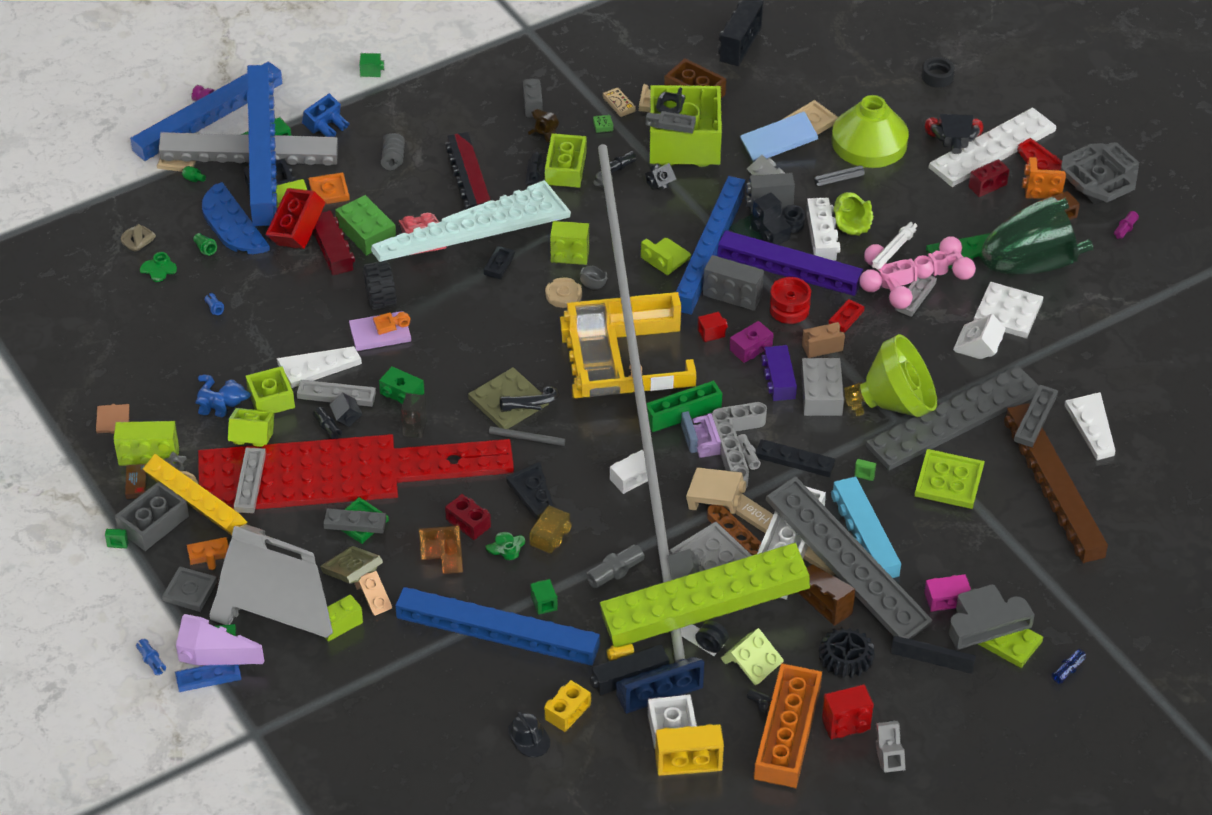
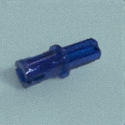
(1069, 666)

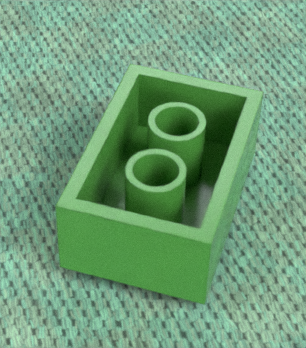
(364, 223)

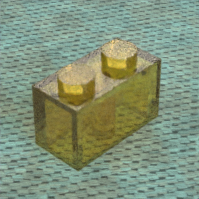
(550, 529)

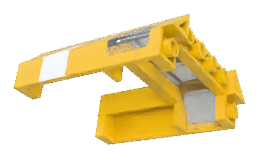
(592, 335)

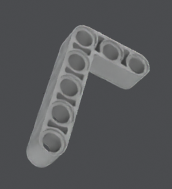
(734, 419)

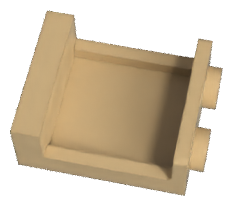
(716, 488)

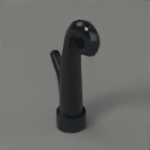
(548, 395)

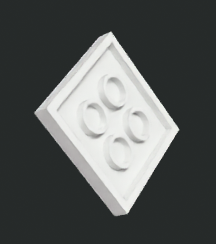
(1012, 308)

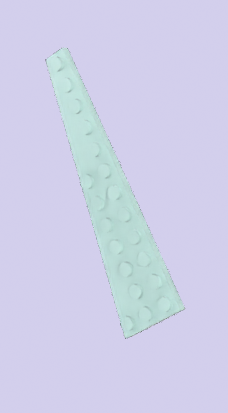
(521, 210)

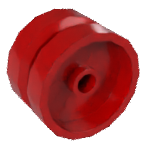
(790, 300)

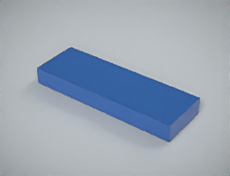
(206, 676)

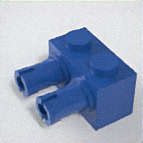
(321, 114)

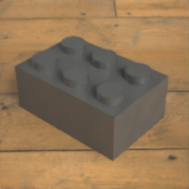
(733, 282)
(152, 515)

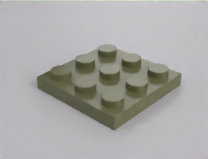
(507, 384)

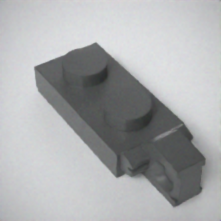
(671, 121)

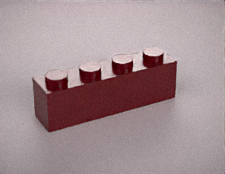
(332, 244)

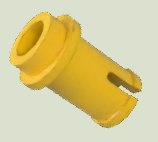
(618, 652)

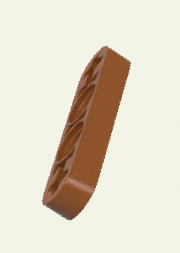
(738, 529)

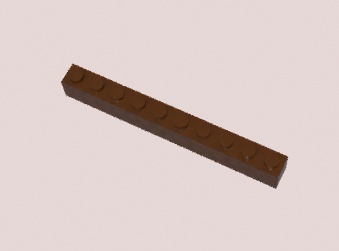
(1060, 491)

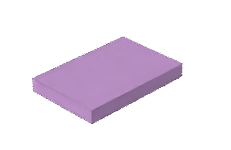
(366, 335)

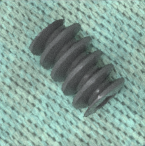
(392, 151)

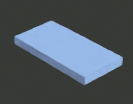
(779, 136)

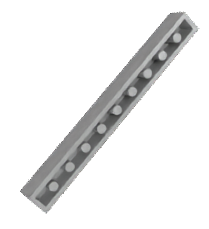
(236, 148)

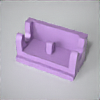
(708, 437)

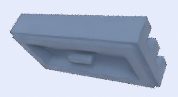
(689, 432)

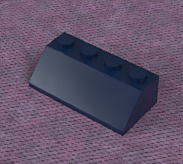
(659, 683)

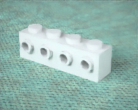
(822, 227)

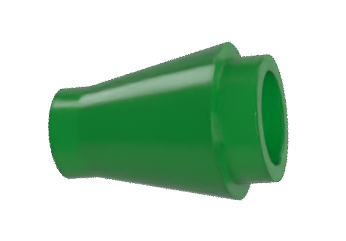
(205, 244)

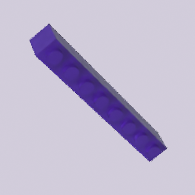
(790, 262)

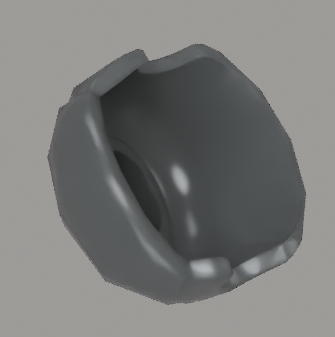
(593, 277)

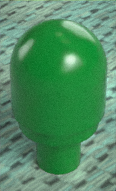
(192, 174)

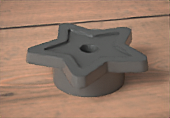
(175, 458)

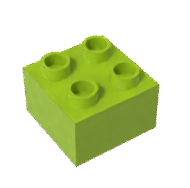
(678, 147)

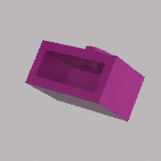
(751, 341)

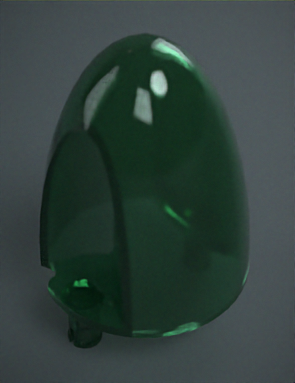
(1034, 240)

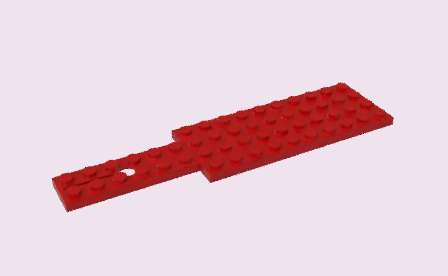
(346, 468)

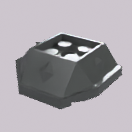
(1101, 171)

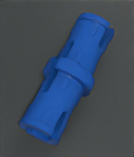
(150, 656)

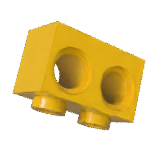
(567, 705)

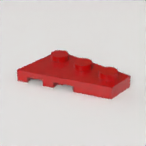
(1045, 159)

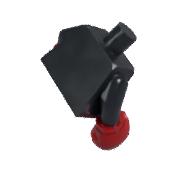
(954, 130)

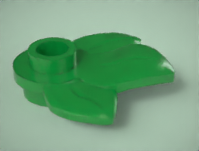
(159, 267)
(506, 545)

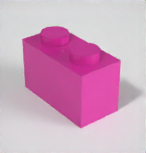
(944, 592)

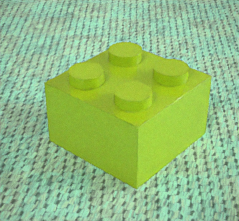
(569, 242)
(270, 390)
(250, 426)

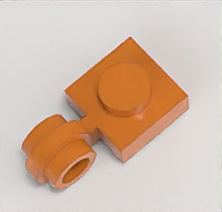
(386, 323)

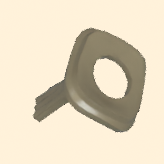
(139, 242)

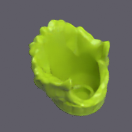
(853, 214)

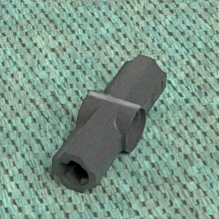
(615, 566)

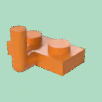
(208, 551)

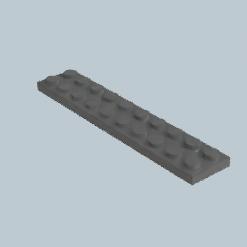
(953, 418)
(848, 559)

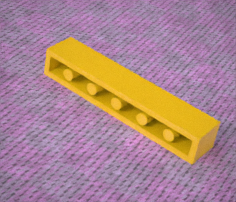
(194, 494)

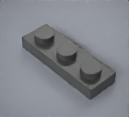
(355, 520)

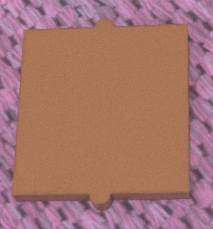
(109, 415)

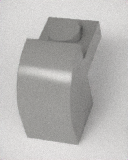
(888, 747)

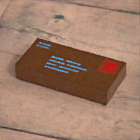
(135, 481)

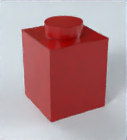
(712, 326)

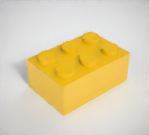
(689, 750)

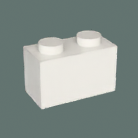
(629, 472)

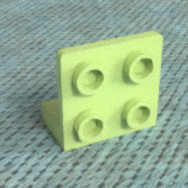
(754, 656)

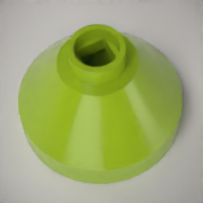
(870, 134)
(899, 380)

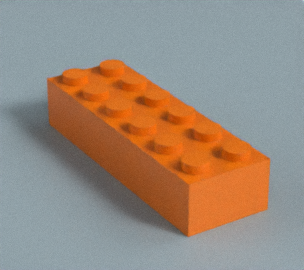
(788, 725)

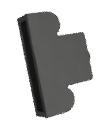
(987, 616)

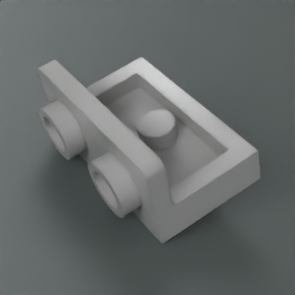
(764, 166)

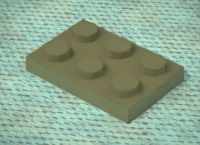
(351, 564)

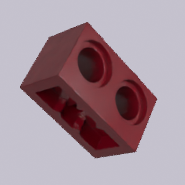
(988, 178)
(468, 516)

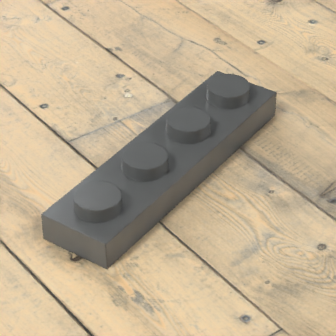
(1036, 416)

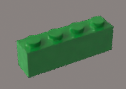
(696, 400)

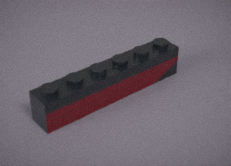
(467, 170)

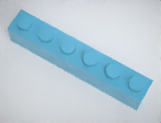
(864, 524)

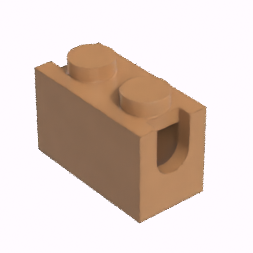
(823, 340)

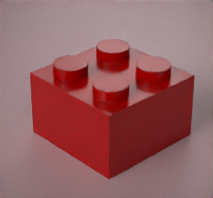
(847, 711)

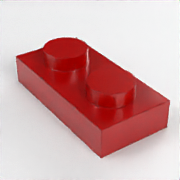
(847, 315)

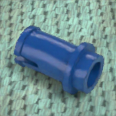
(216, 306)

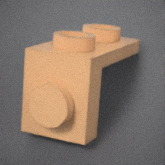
(374, 593)

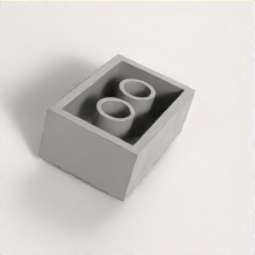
(822, 387)

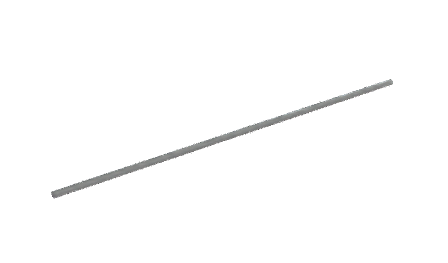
(638, 385)

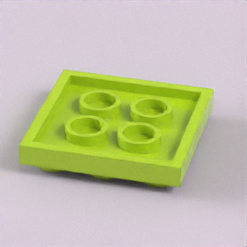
(949, 478)

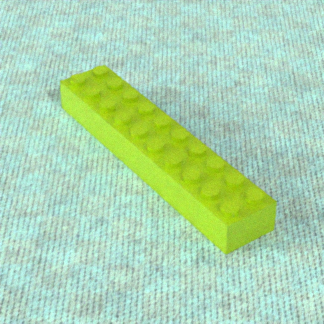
(705, 595)

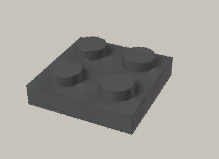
(189, 589)

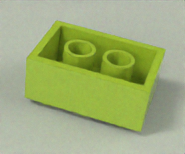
(565, 160)
(141, 440)

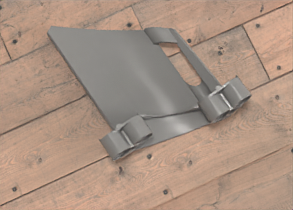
(270, 583)

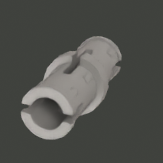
(751, 459)

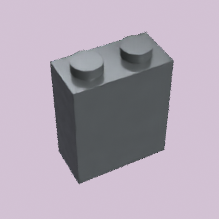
(781, 185)

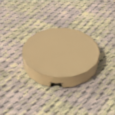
(563, 291)

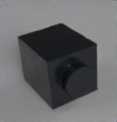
(345, 409)

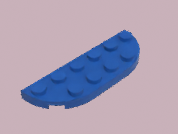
(231, 222)

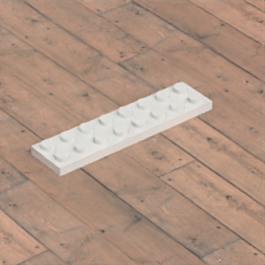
(991, 146)

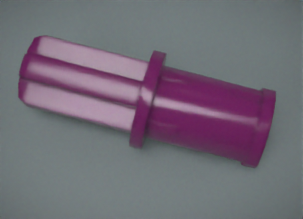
(1126, 224)

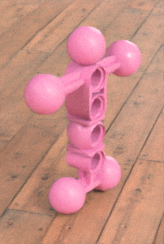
(905, 271)

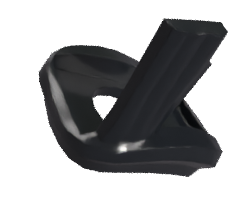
(679, 98)

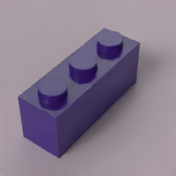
(779, 373)

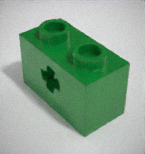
(397, 383)

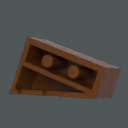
(829, 595)

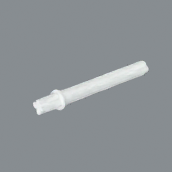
(904, 234)

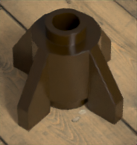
(545, 123)

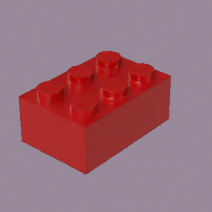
(295, 218)

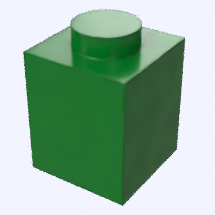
(371, 65)
(543, 596)

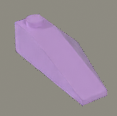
(207, 645)

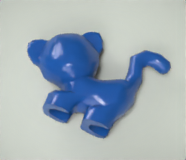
(229, 395)

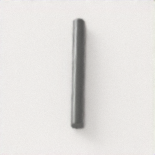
(527, 436)

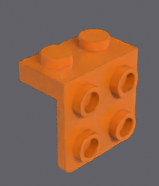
(1042, 182)

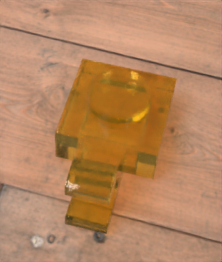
(854, 398)

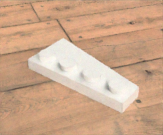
(318, 364)
(1092, 422)

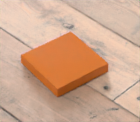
(330, 187)

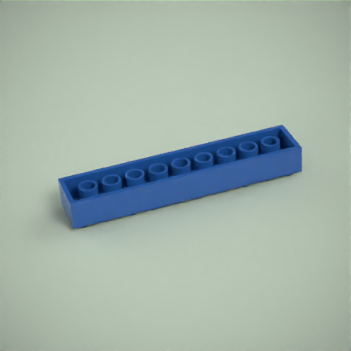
(261, 144)

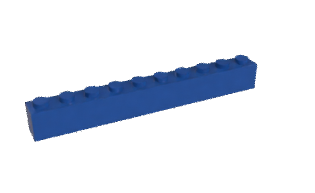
(198, 114)
(719, 221)
(498, 626)

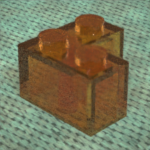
(443, 544)

